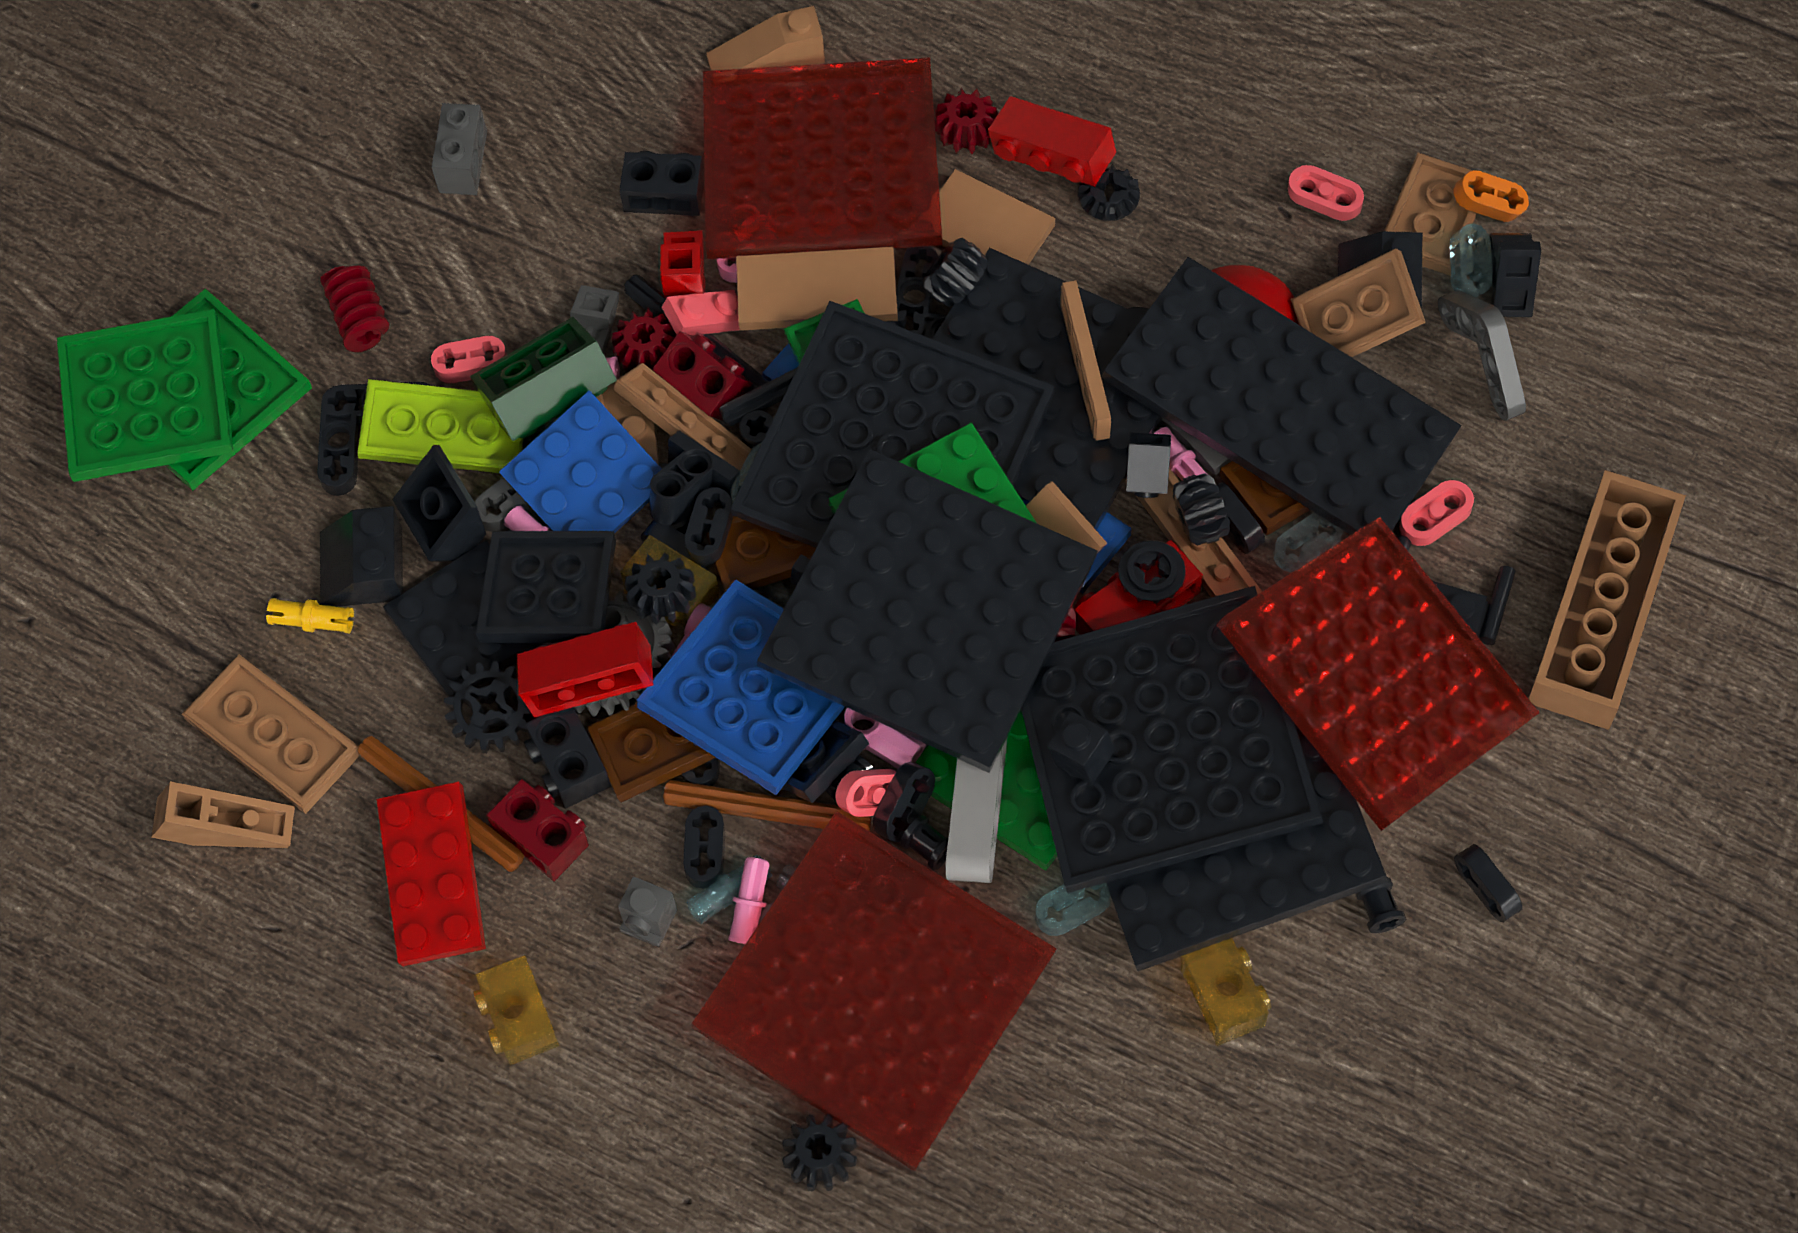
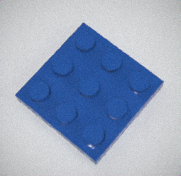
(583, 471)

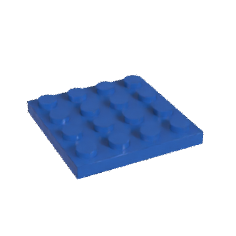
(730, 704)

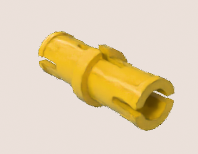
(310, 615)

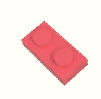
(703, 312)

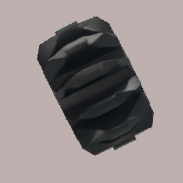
(955, 272)
(1201, 509)
(671, 576)
(816, 1170)

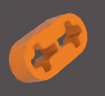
(1491, 191)

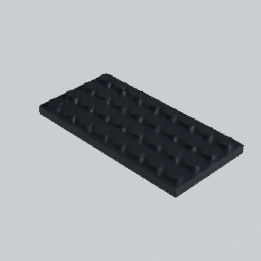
(1280, 401)

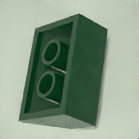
(543, 378)

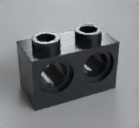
(661, 191)
(572, 753)

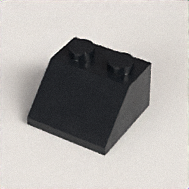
(1366, 248)
(439, 509)
(361, 558)

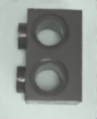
(459, 149)

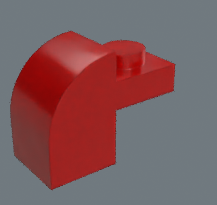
(682, 263)

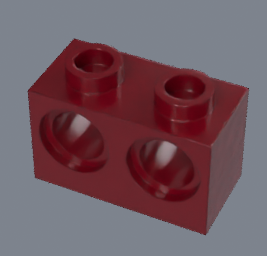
(699, 381)
(532, 834)

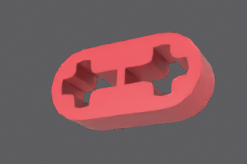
(468, 357)

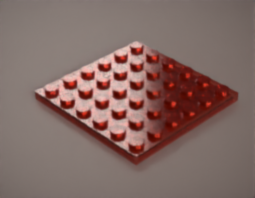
(820, 158)
(1378, 671)
(874, 990)

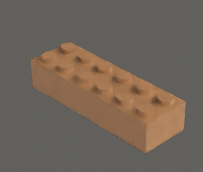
(1606, 600)

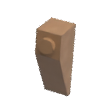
(779, 41)
(220, 819)

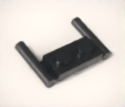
(1479, 614)

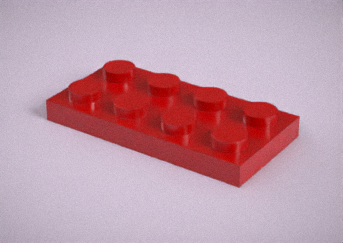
(430, 874)

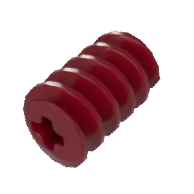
(355, 306)

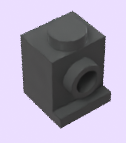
(646, 911)

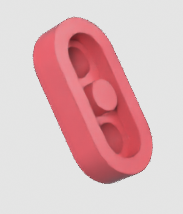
(1326, 192)
(1433, 513)
(863, 790)

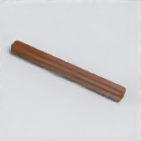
(411, 780)
(755, 805)

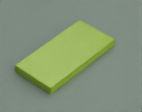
(409, 419)

